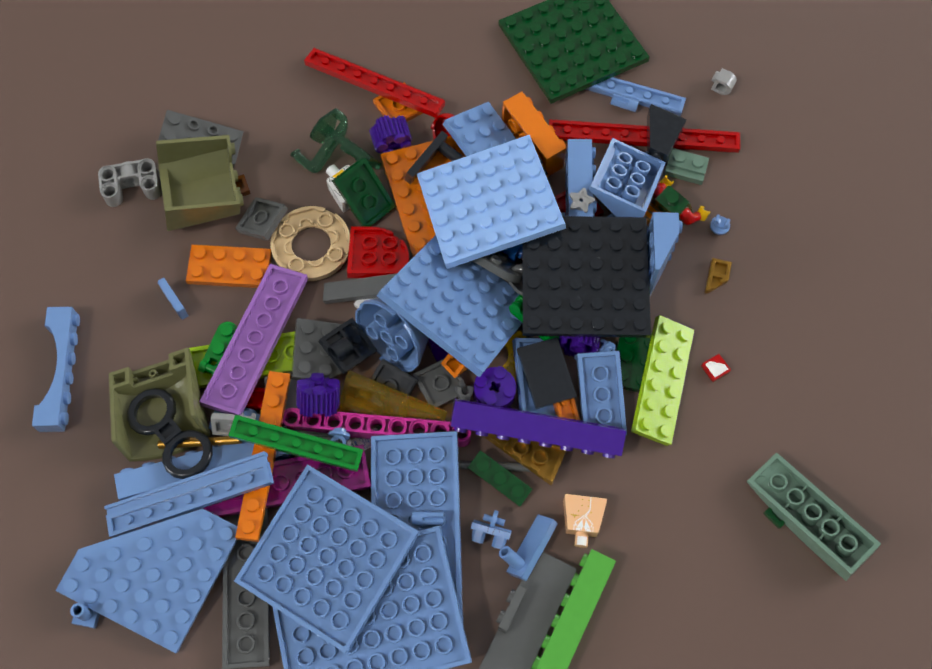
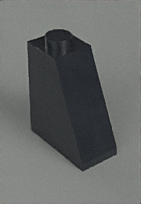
(662, 132)

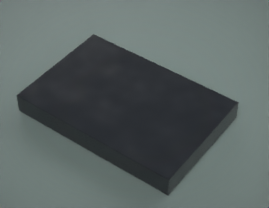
(546, 373)

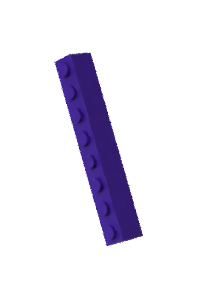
(537, 427)

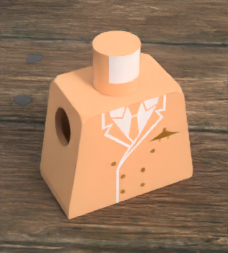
(583, 517)

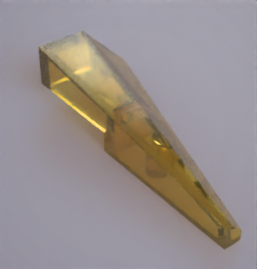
(373, 398)

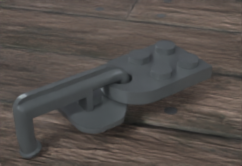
(503, 267)

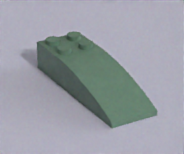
(813, 517)

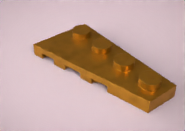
(538, 459)

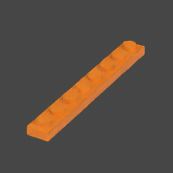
(272, 412)

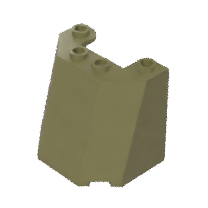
(198, 180)

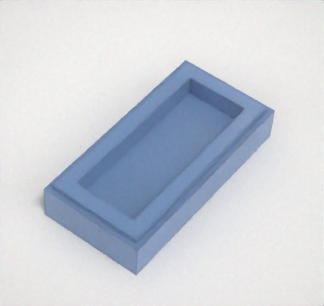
(172, 298)

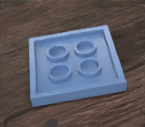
(478, 129)

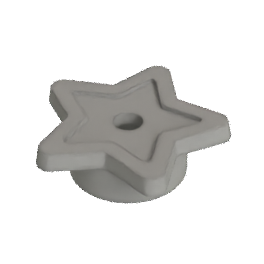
(582, 206)

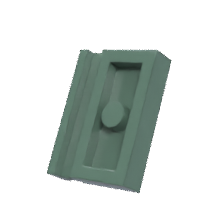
(686, 166)

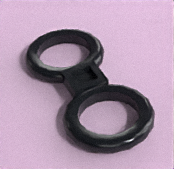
(169, 433)

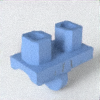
(481, 528)

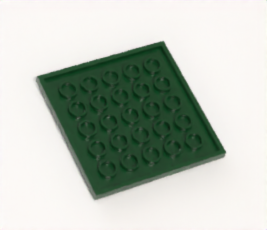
(572, 44)

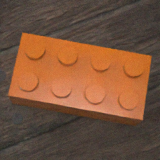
(525, 120)

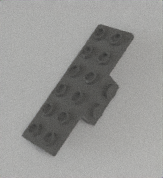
(529, 615)

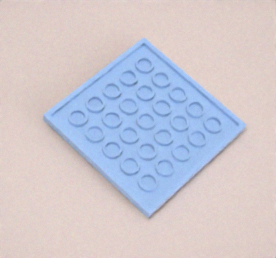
(490, 201)

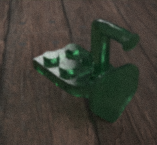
(325, 132)

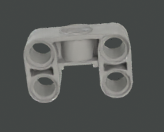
(129, 175)

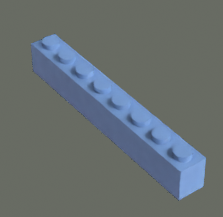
(153, 475)

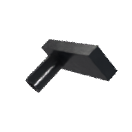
(438, 145)

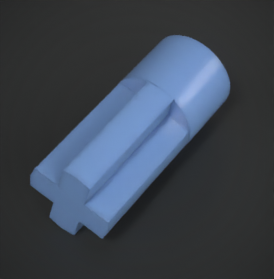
(624, 102)
(428, 518)

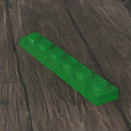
(295, 443)

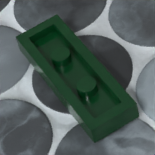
(500, 478)

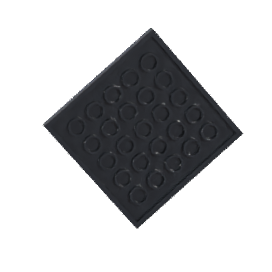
(588, 279)

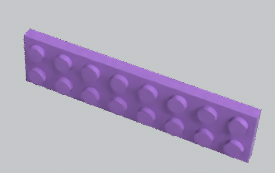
(254, 341)

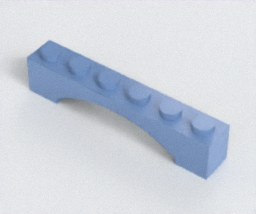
(52, 412)

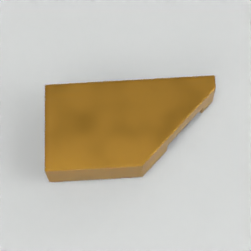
(718, 274)

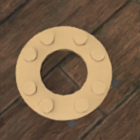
(308, 218)

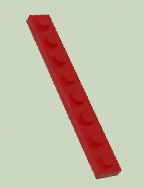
(375, 82)

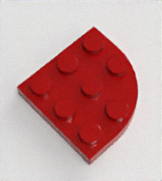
(375, 252)

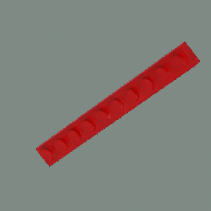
(637, 135)

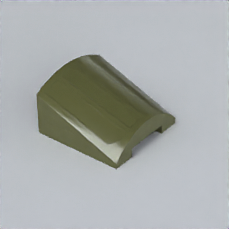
(172, 375)

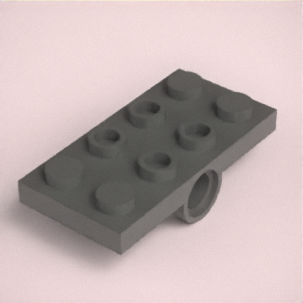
(184, 126)

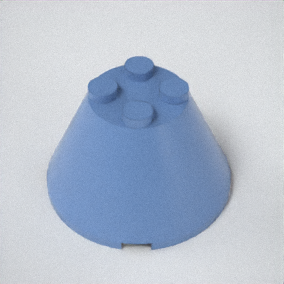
(391, 334)

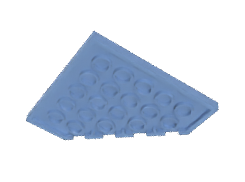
(153, 575)

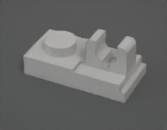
(222, 423)

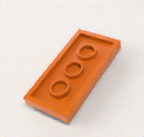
(227, 265)

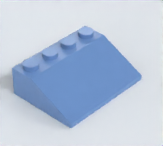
(626, 179)
(661, 240)

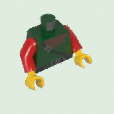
(671, 201)

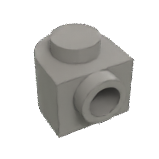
(723, 82)

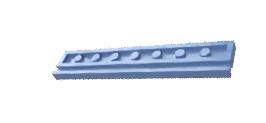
(189, 494)

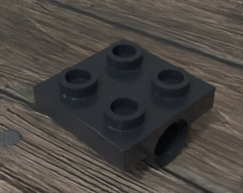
(347, 345)

